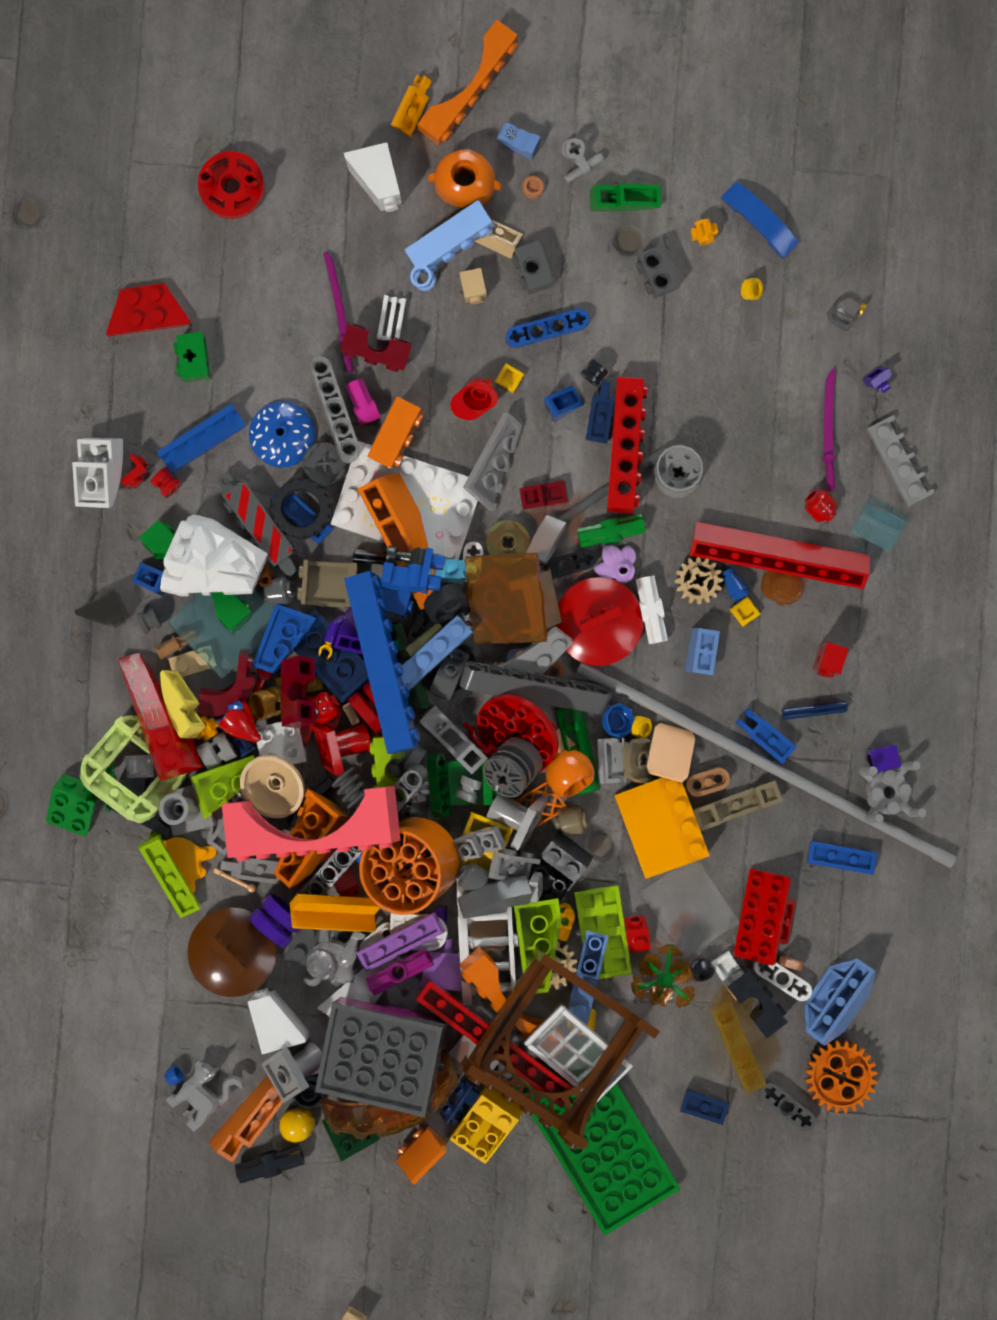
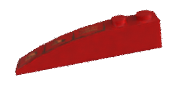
(168, 751)

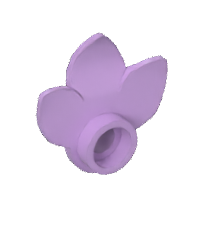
(614, 561)

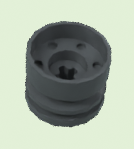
(512, 767)

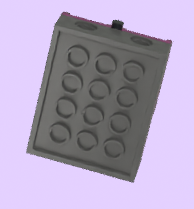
(382, 1055)

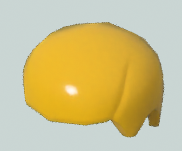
(297, 1124)

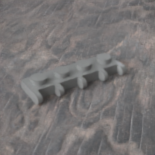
(898, 462)

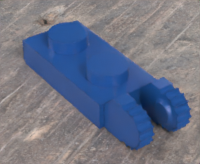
(767, 737)

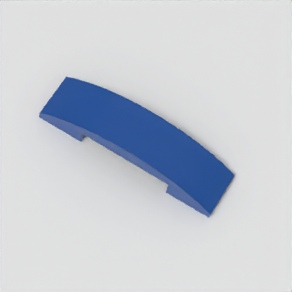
(761, 218)

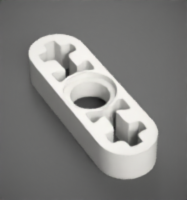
(793, 992)

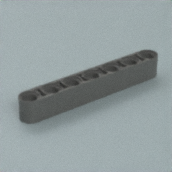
(536, 687)

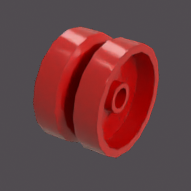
(366, 708)

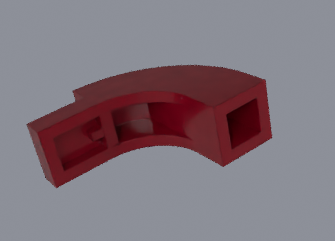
(216, 701)

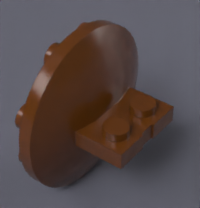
(230, 953)

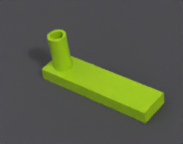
(169, 875)

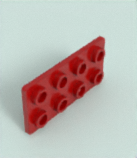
(764, 917)

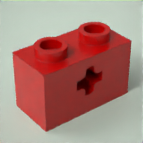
(830, 659)

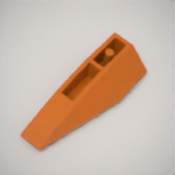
(396, 517)

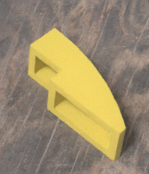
(180, 705)

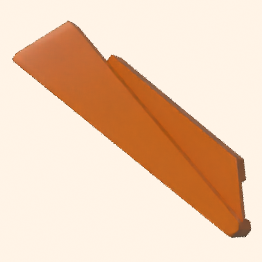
(247, 1121)

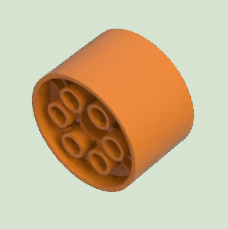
(385, 881)

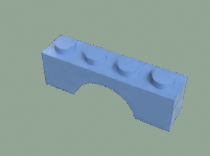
(435, 651)

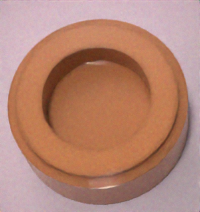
(533, 187)

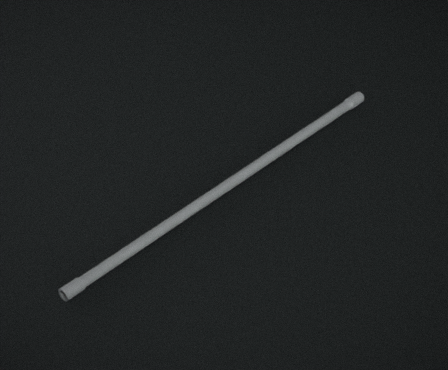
(596, 675)

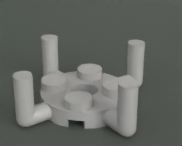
(899, 792)

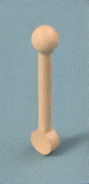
(250, 887)

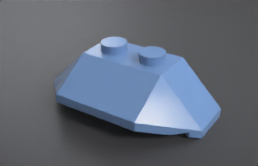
(837, 999)

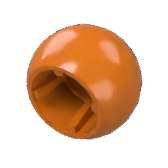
(569, 773)

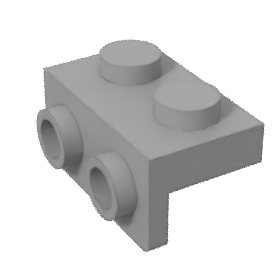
(510, 865)

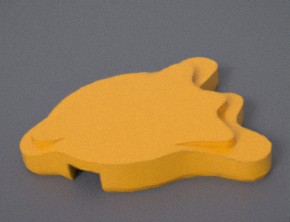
(189, 858)

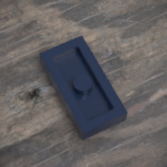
(704, 1106)

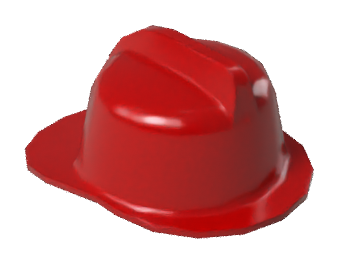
(474, 399)

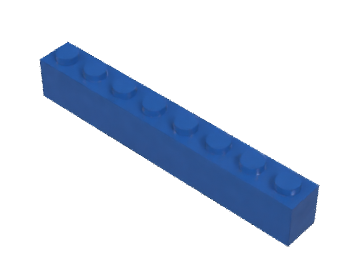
(381, 662)

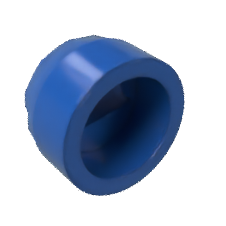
(174, 1075)

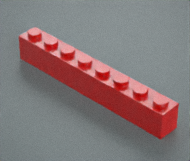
(780, 555)
(474, 1027)

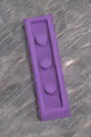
(400, 942)

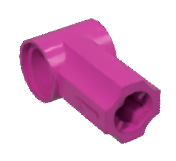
(363, 404)

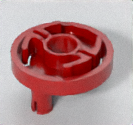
(212, 184)

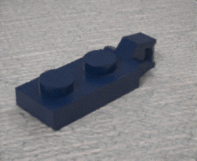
(600, 415)

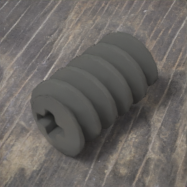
(350, 788)

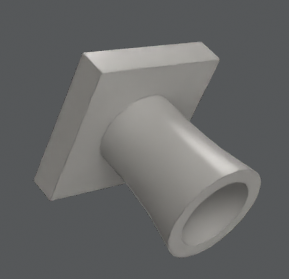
(183, 812)
(517, 817)
(290, 1071)

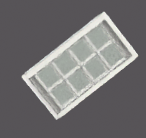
(571, 1048)

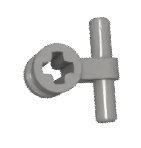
(583, 166)

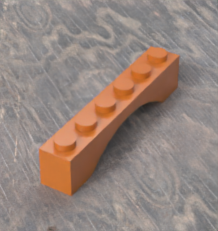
(441, 118)
(484, 974)

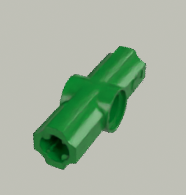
(611, 531)

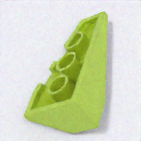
(537, 928)

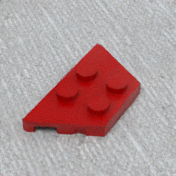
(146, 310)

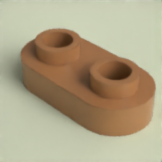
(707, 782)

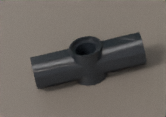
(269, 1164)

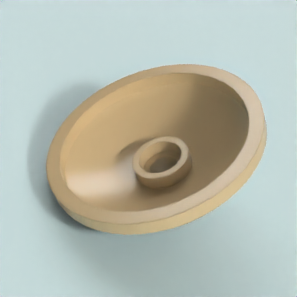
(268, 795)

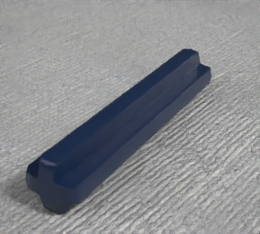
(814, 710)

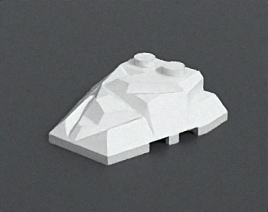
(210, 559)

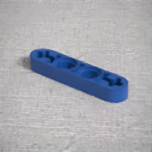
(548, 331)

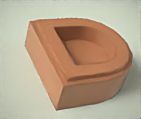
(790, 962)

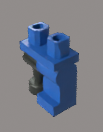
(417, 575)

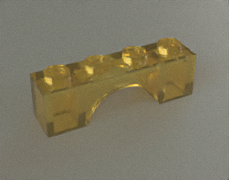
(737, 1046)

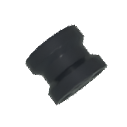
(594, 372)

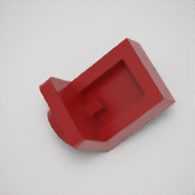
(135, 477)
(637, 933)

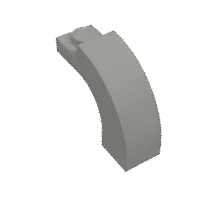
(453, 739)

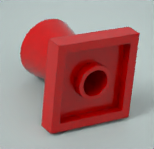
(338, 745)

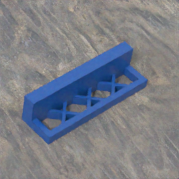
(201, 438)

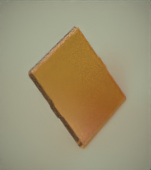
(506, 598)

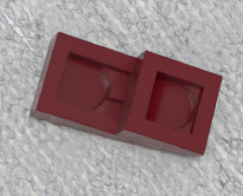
(544, 495)

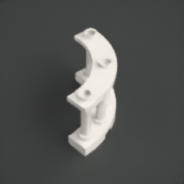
(468, 942)

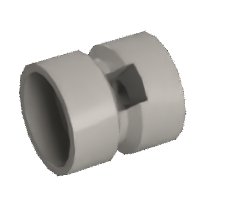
(210, 755)

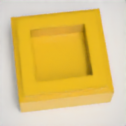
(509, 378)
(744, 611)

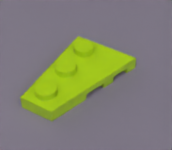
(218, 785)

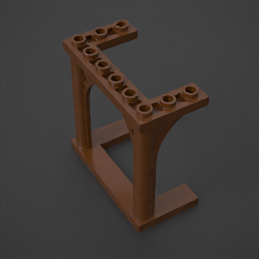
(574, 1119)

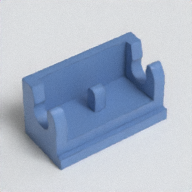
(702, 651)

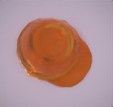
(782, 587)

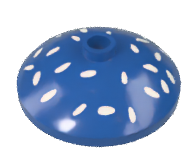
(292, 445)

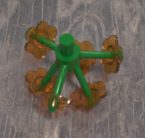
(660, 988)

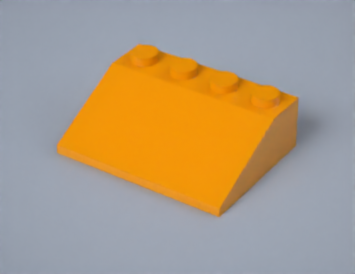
(661, 826)

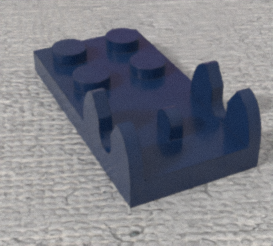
(343, 671)

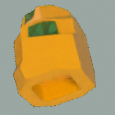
(567, 919)

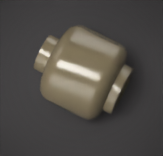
(572, 820)

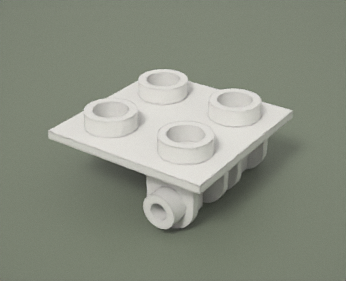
(281, 742)

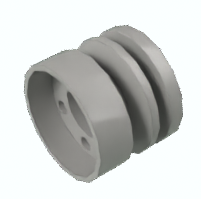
(676, 459)

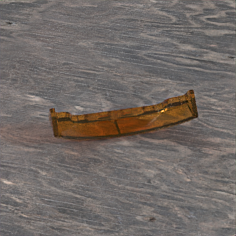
(367, 1119)

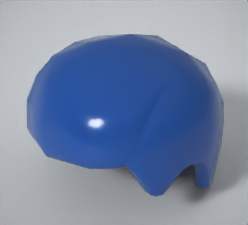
(618, 720)

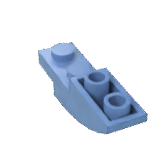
(589, 970)

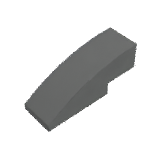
(495, 897)

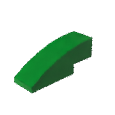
(624, 197)

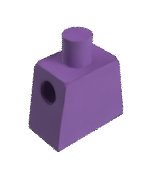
(446, 968)

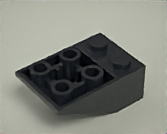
(561, 866)

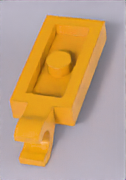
(411, 106)

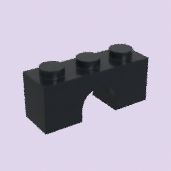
(767, 1016)

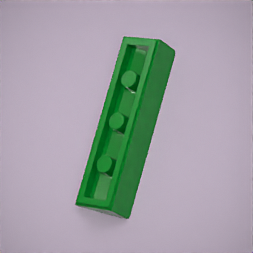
(573, 725)

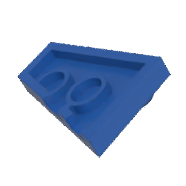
(281, 637)

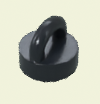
(702, 969)

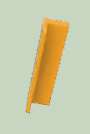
(333, 913)

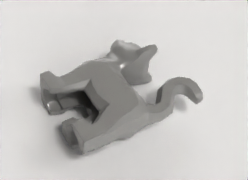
(348, 951)
(200, 1096)

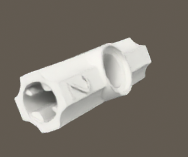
(651, 609)

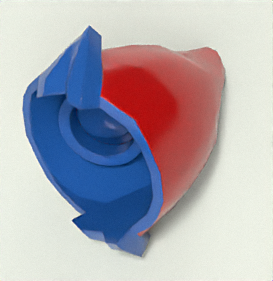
(240, 722)

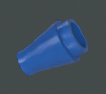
(735, 585)

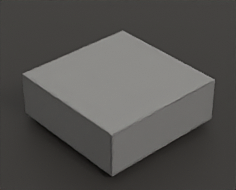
(536, 886)

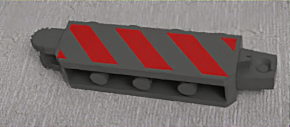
(258, 523)

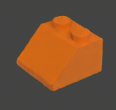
(421, 1153)

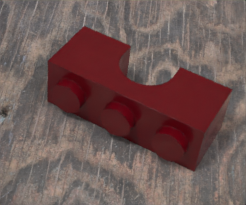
(393, 355)
(295, 676)

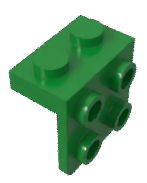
(455, 771)
(67, 808)

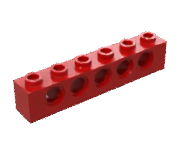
(626, 389)

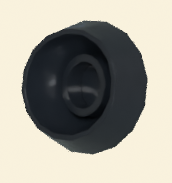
(309, 1098)

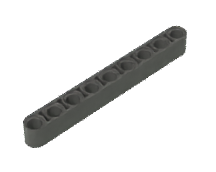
(337, 861)

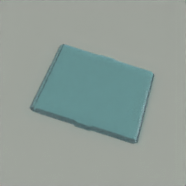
(211, 640)

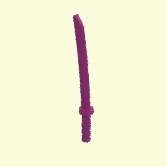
(338, 306)
(828, 456)

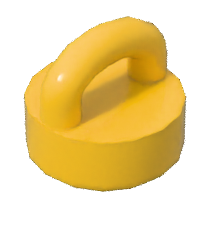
(751, 289)
(641, 727)

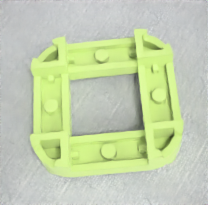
(110, 790)

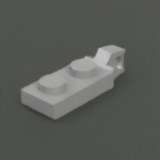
(253, 870)

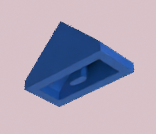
(562, 403)
(148, 578)

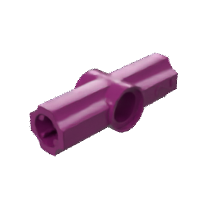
(388, 978)

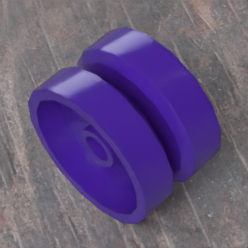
(274, 920)

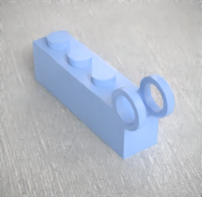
(446, 241)

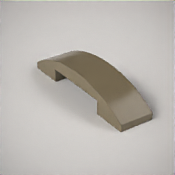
(737, 805)

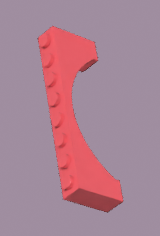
(371, 824)

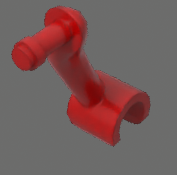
(489, 750)

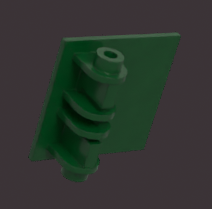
(346, 1144)

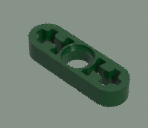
(439, 785)

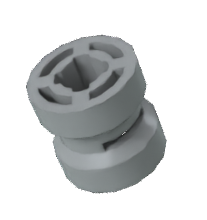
(468, 789)

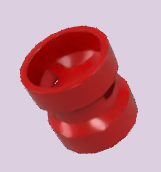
(165, 482)

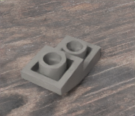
(546, 538)
(479, 842)

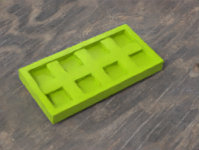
(601, 913)

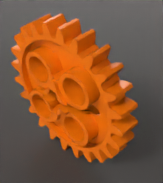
(833, 1093)

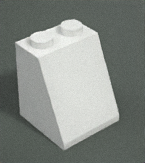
(376, 175)
(275, 1022)

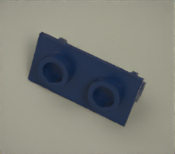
(453, 1110)

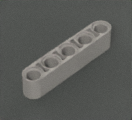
(330, 400)

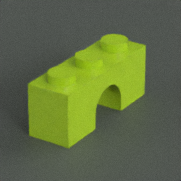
(380, 768)

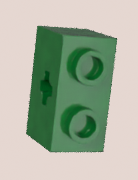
(199, 367)

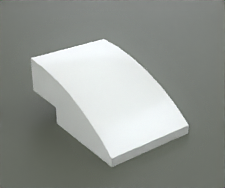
(97, 471)

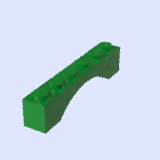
(228, 608)

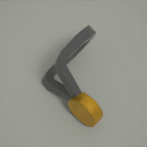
(842, 326)

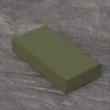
(420, 641)

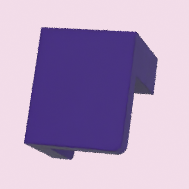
(884, 758)

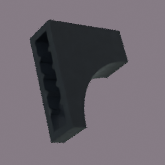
(138, 787)

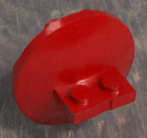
(601, 621)
(514, 716)

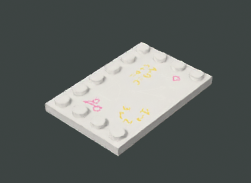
(437, 492)

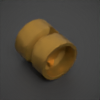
(266, 703)

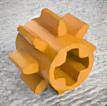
(704, 232)
(210, 728)

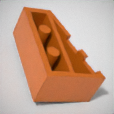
(396, 433)

